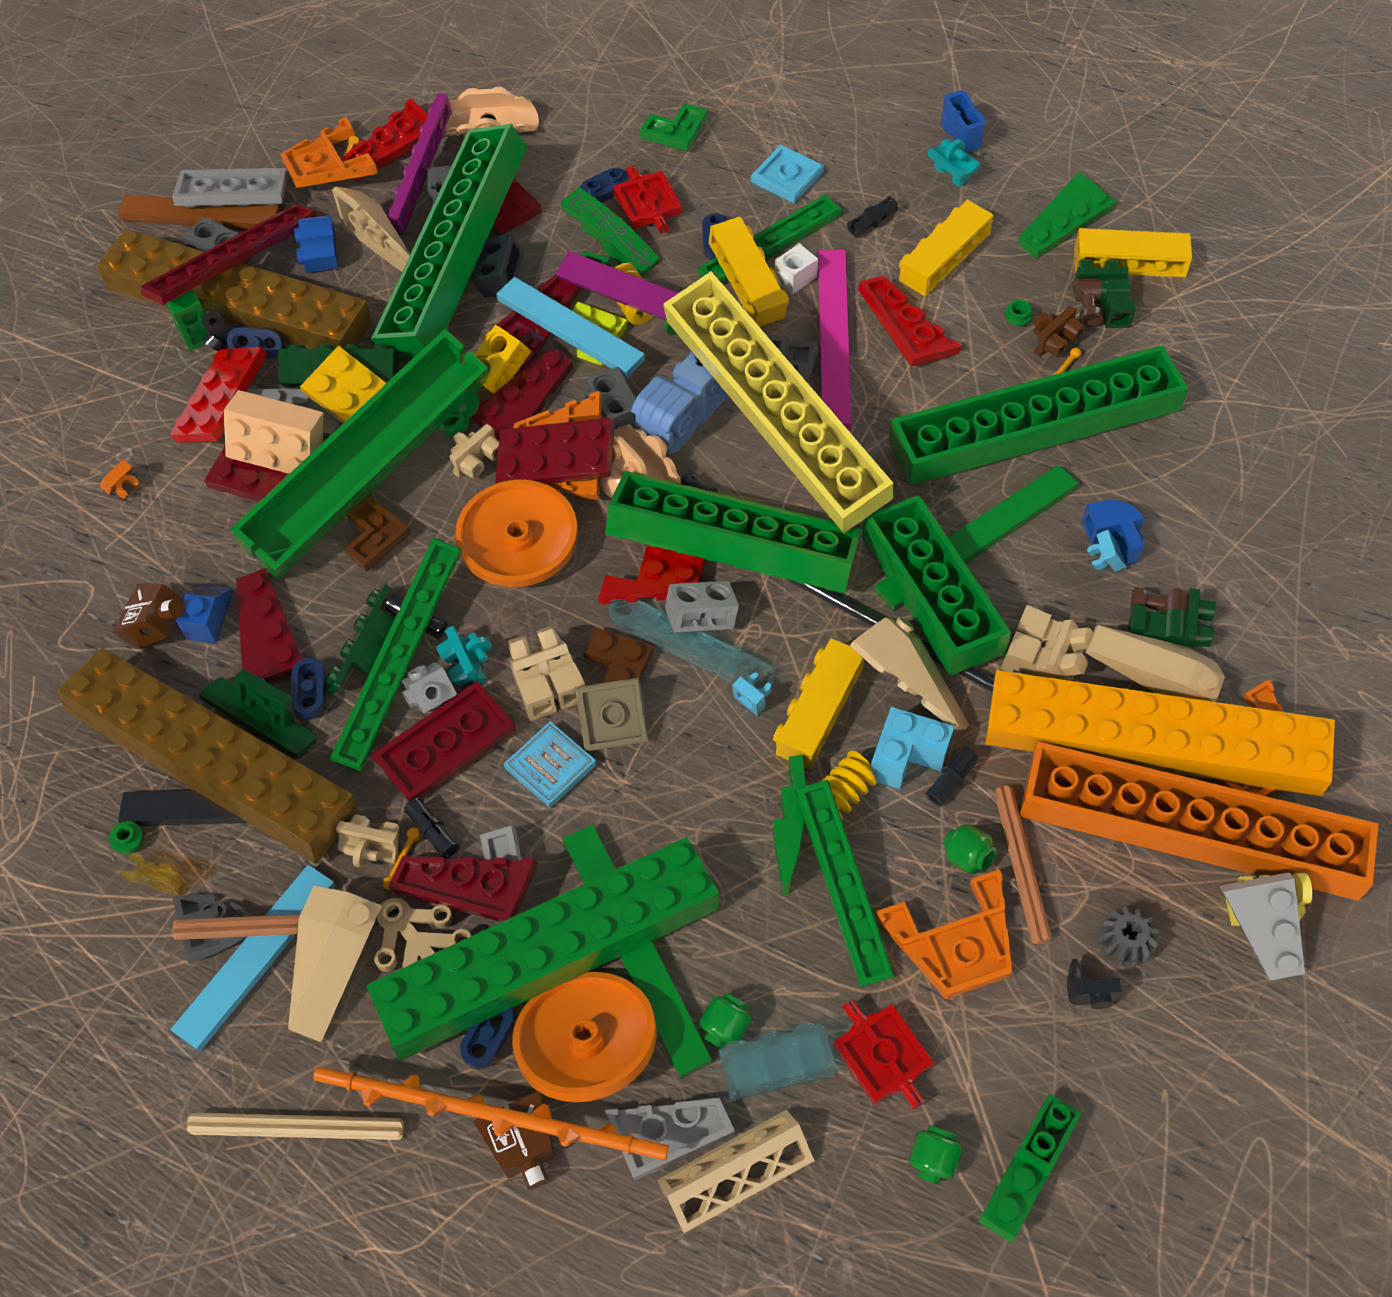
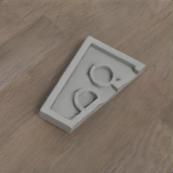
(1270, 921)
(682, 1126)

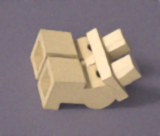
(1047, 647)
(550, 673)

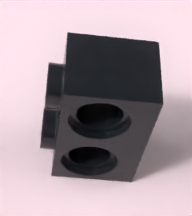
(497, 264)

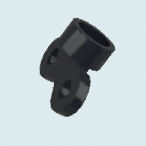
(217, 332)

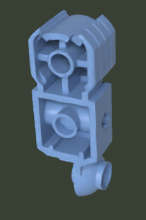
(679, 405)

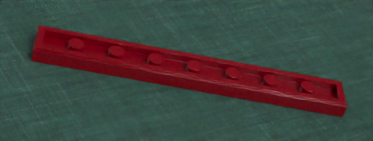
(225, 255)

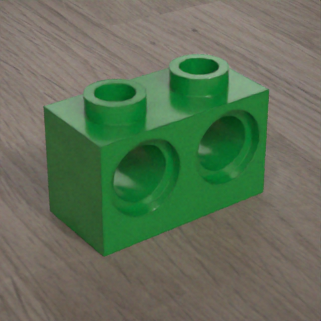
(187, 316)

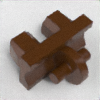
(1052, 328)

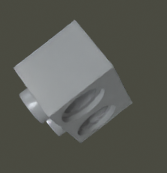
(701, 606)

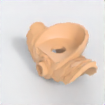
(502, 104)
(638, 454)

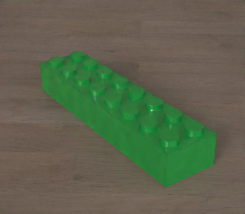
(732, 531)

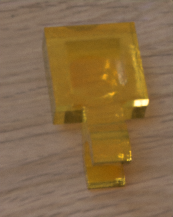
(160, 877)

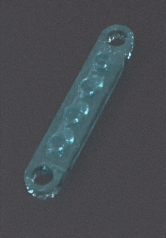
(692, 647)

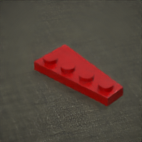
(393, 138)
(906, 324)

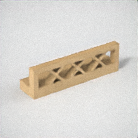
(729, 1159)

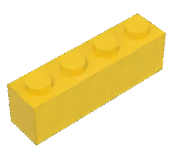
(945, 247)
(1138, 250)
(748, 271)
(820, 702)

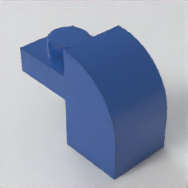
(1121, 521)

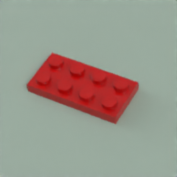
(204, 413)

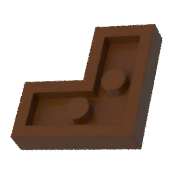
(380, 533)
(623, 655)

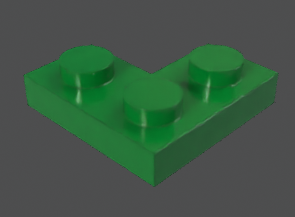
(678, 132)

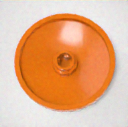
(517, 533)
(585, 1037)

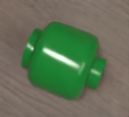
(969, 849)
(725, 1020)
(935, 1154)

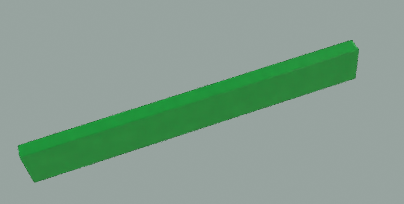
(1000, 521)
(395, 656)
(646, 968)

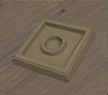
(611, 714)

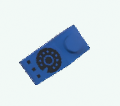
(204, 613)

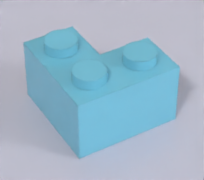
(906, 740)

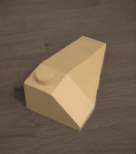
(370, 225)
(899, 651)
(1157, 664)
(327, 949)

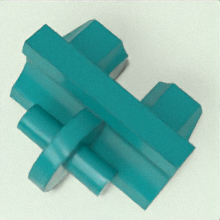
(953, 159)
(467, 653)

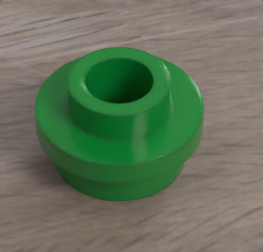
(1018, 313)
(130, 844)

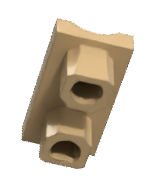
(471, 449)
(368, 843)

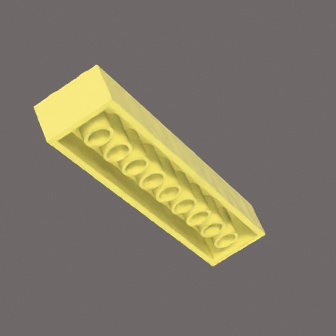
(779, 402)

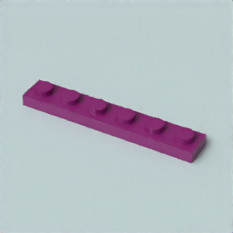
(422, 158)

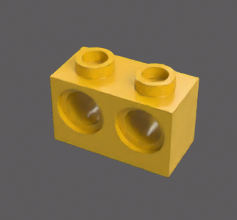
(502, 364)

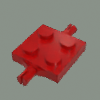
(647, 199)
(883, 1054)

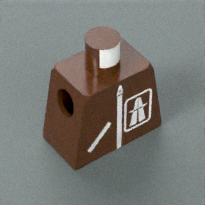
(149, 615)
(520, 1148)

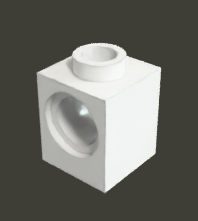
(796, 268)

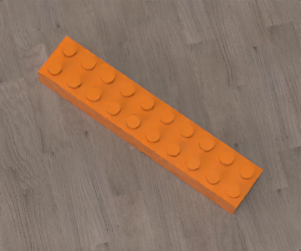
(1199, 820)

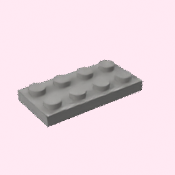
(230, 187)

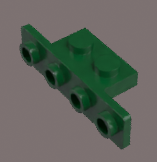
(367, 642)
(261, 710)

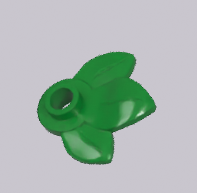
(460, 418)

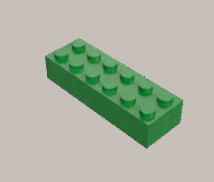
(935, 585)

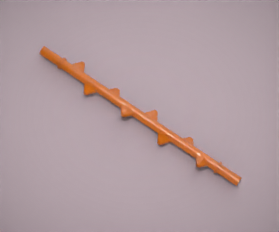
(501, 1118)

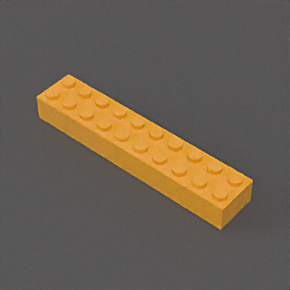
(1164, 732)

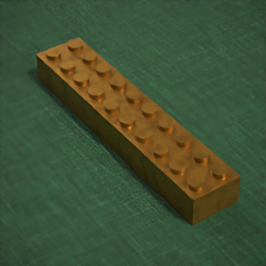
(242, 294)
(208, 754)

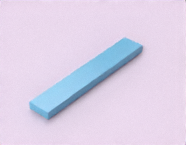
(570, 327)
(244, 967)

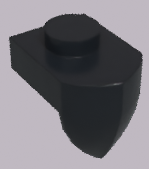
(1097, 992)

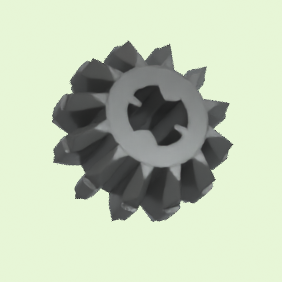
(1120, 945)

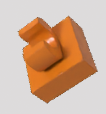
(117, 477)

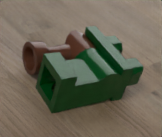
(1104, 285)
(1178, 618)

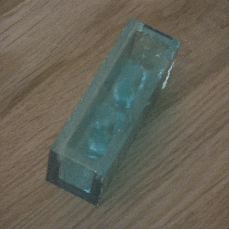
(776, 1061)

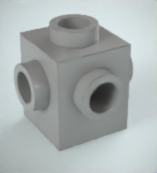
(427, 688)

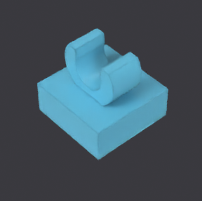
(1109, 551)
(749, 695)

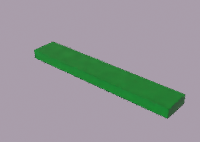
(785, 232)
(844, 884)

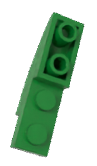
(1030, 1168)

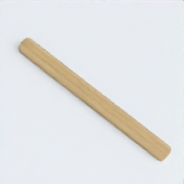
(295, 1126)

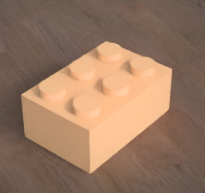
(270, 431)

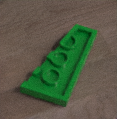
(1073, 208)

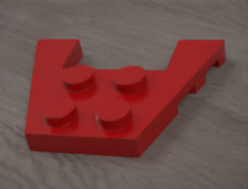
(657, 571)

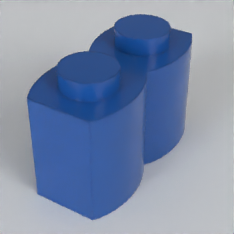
(962, 120)
(317, 244)

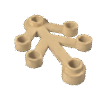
(418, 943)

